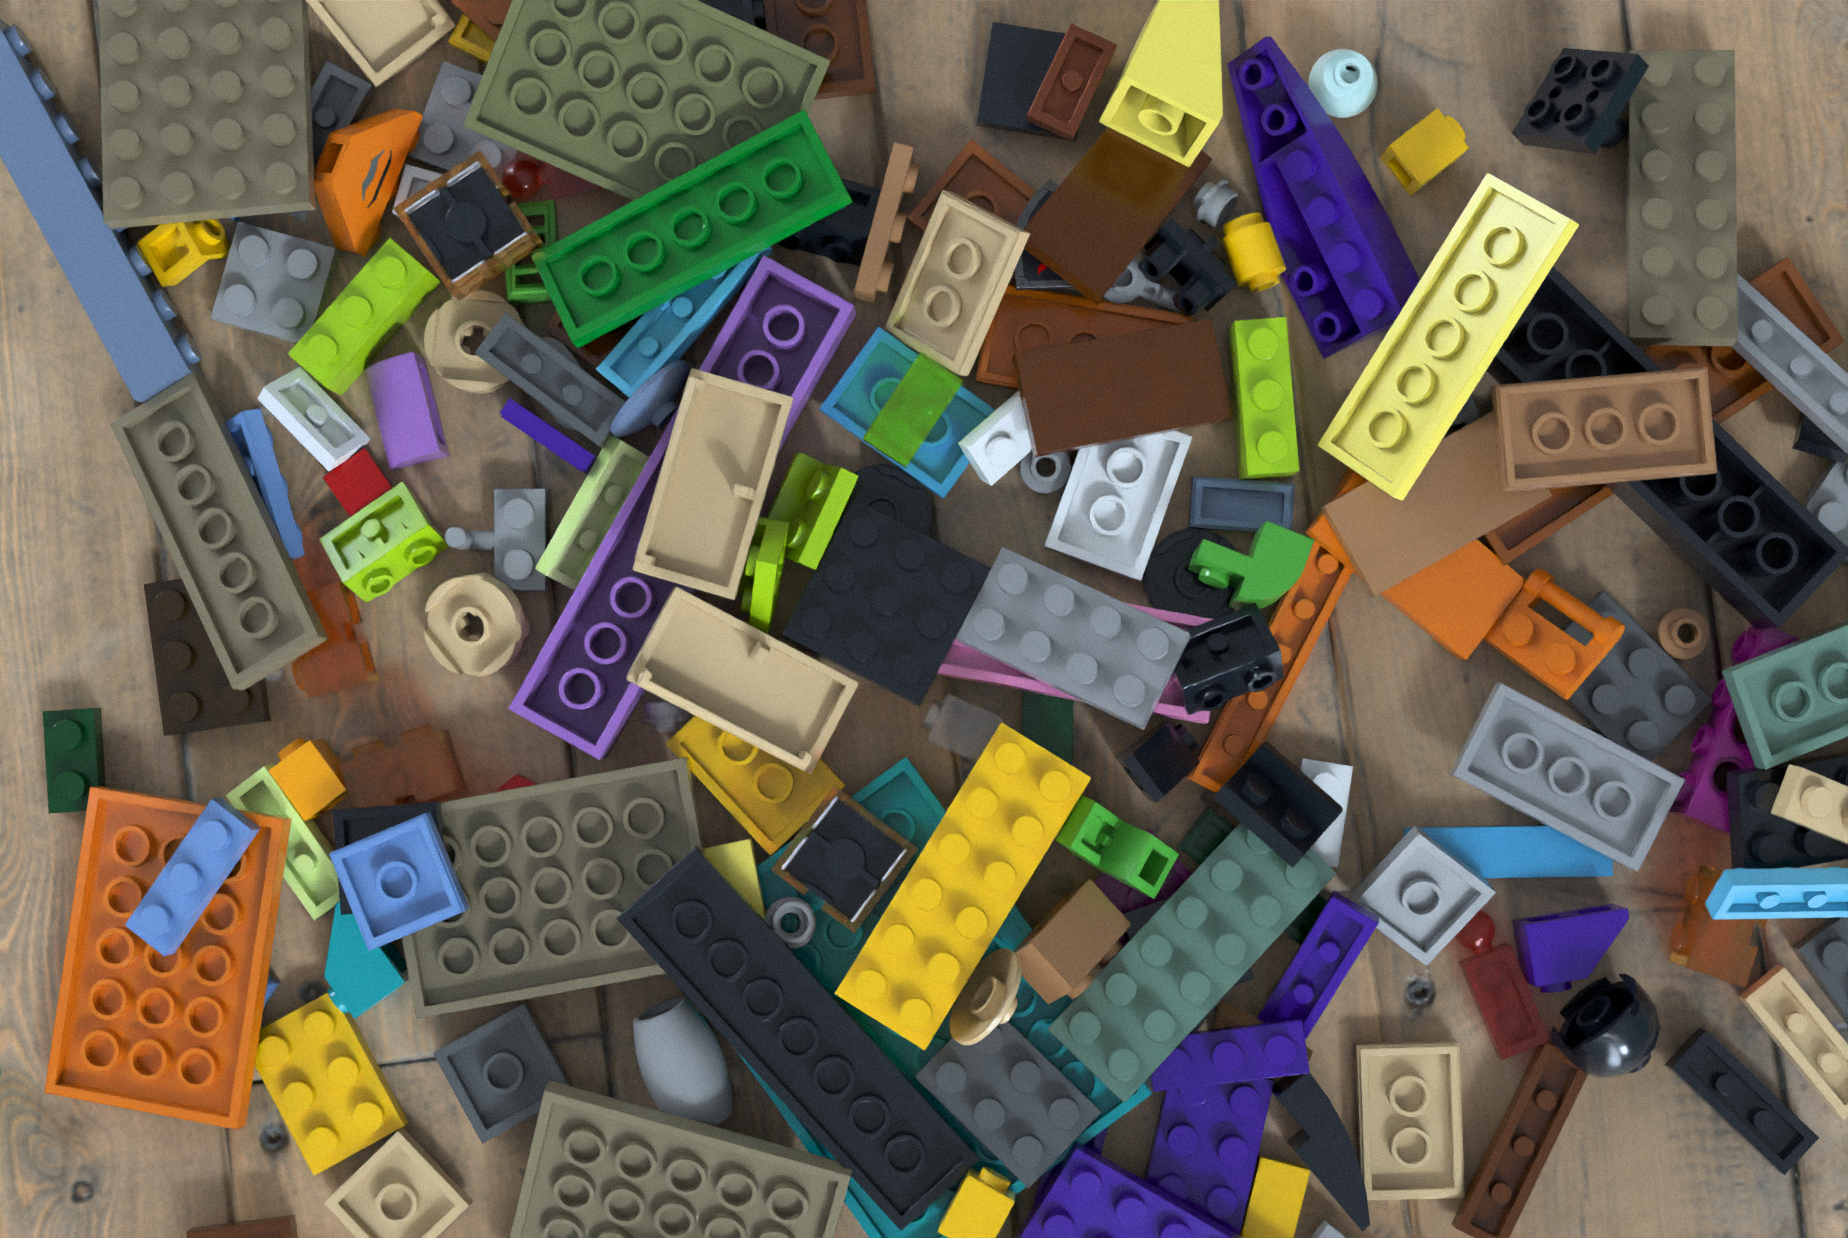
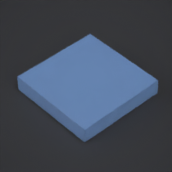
(399, 881)

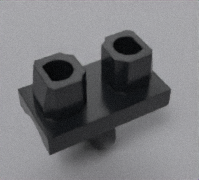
(1190, 263)

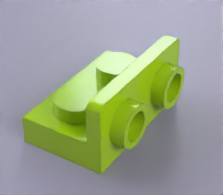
(812, 504)
(383, 543)
(763, 573)

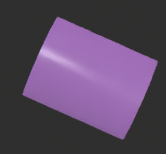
(406, 411)

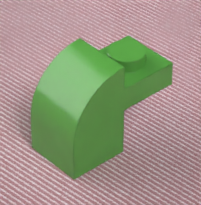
(1262, 576)
(1116, 847)

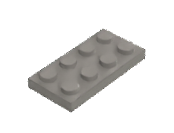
(1073, 638)
(1567, 777)

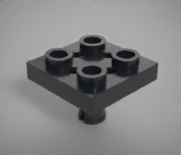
(1581, 101)

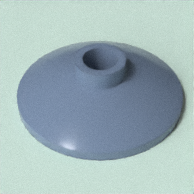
(652, 401)

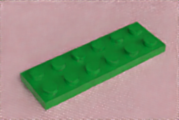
(691, 229)

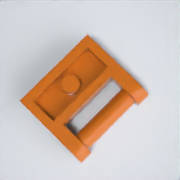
(1544, 648)

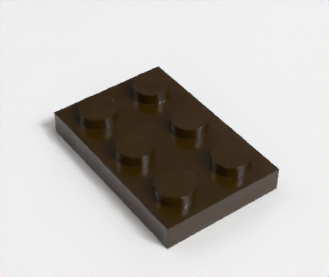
(188, 671)

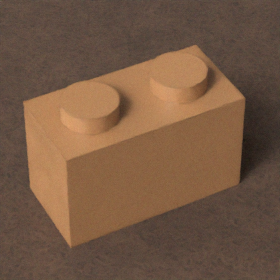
(1070, 942)

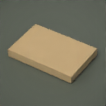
(956, 282)
(1409, 1119)

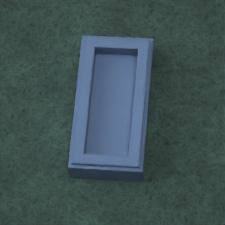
(1239, 504)

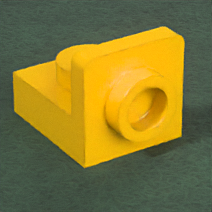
(182, 247)

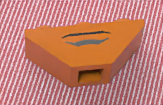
(361, 175)

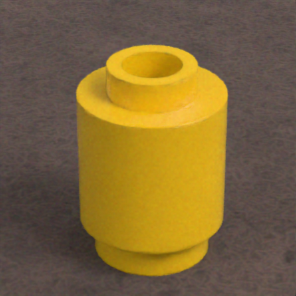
(1253, 252)

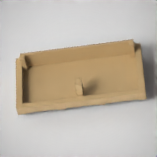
(384, 33)
(712, 484)
(741, 680)

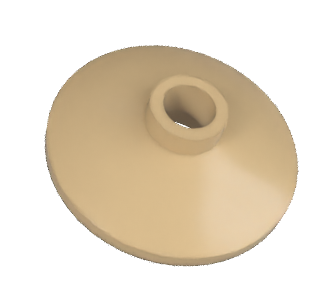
(986, 997)

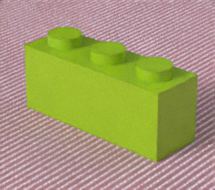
(364, 317)
(1262, 398)

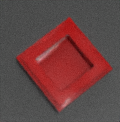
(358, 482)

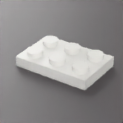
(1118, 502)

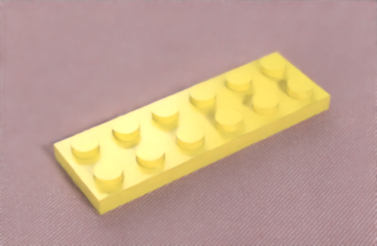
(1447, 335)

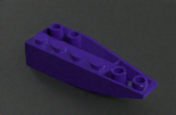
(1325, 215)

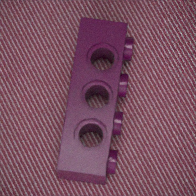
(1716, 743)

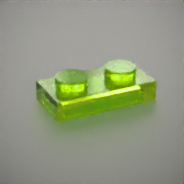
(913, 410)

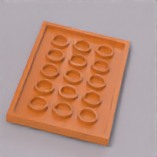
(154, 1027)

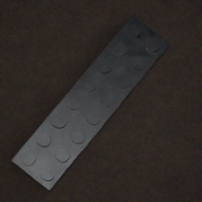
(798, 1037)

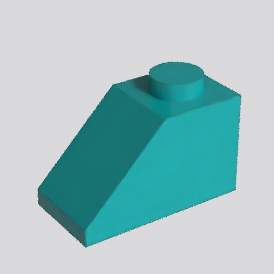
(360, 976)

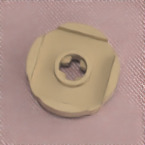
(446, 335)
(502, 618)

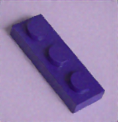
(1320, 963)
(1234, 1055)

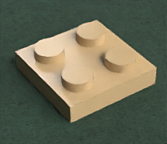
(398, 1194)

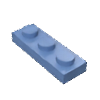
(256, 448)
(192, 876)

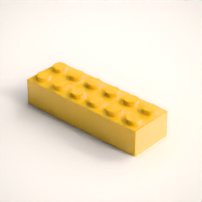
(962, 886)

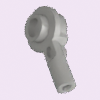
(1134, 284)

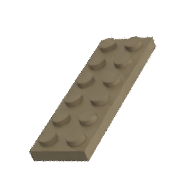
(1682, 200)
(218, 532)

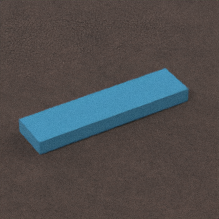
(1519, 851)

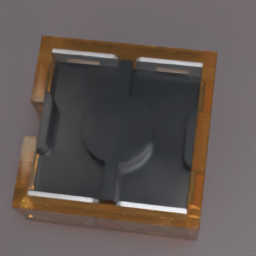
(468, 226)
(845, 858)

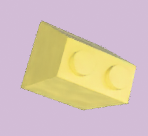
(1172, 81)

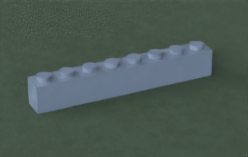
(68, 207)

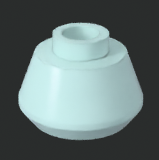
(1343, 82)

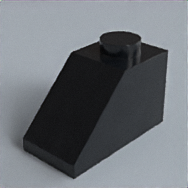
(1160, 759)

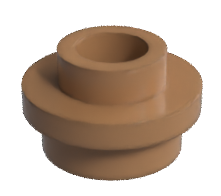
(1668, 633)

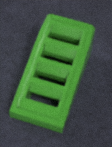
(534, 293)

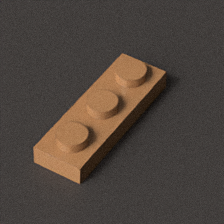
(887, 223)

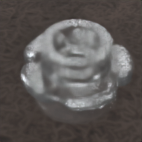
(662, 716)

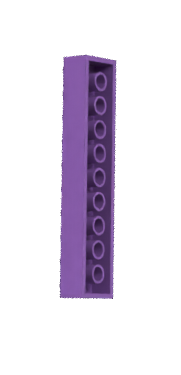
(578, 686)

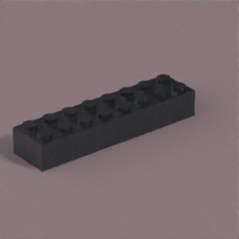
(1729, 525)

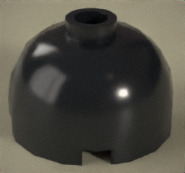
(1608, 1028)

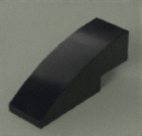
(1324, 1143)

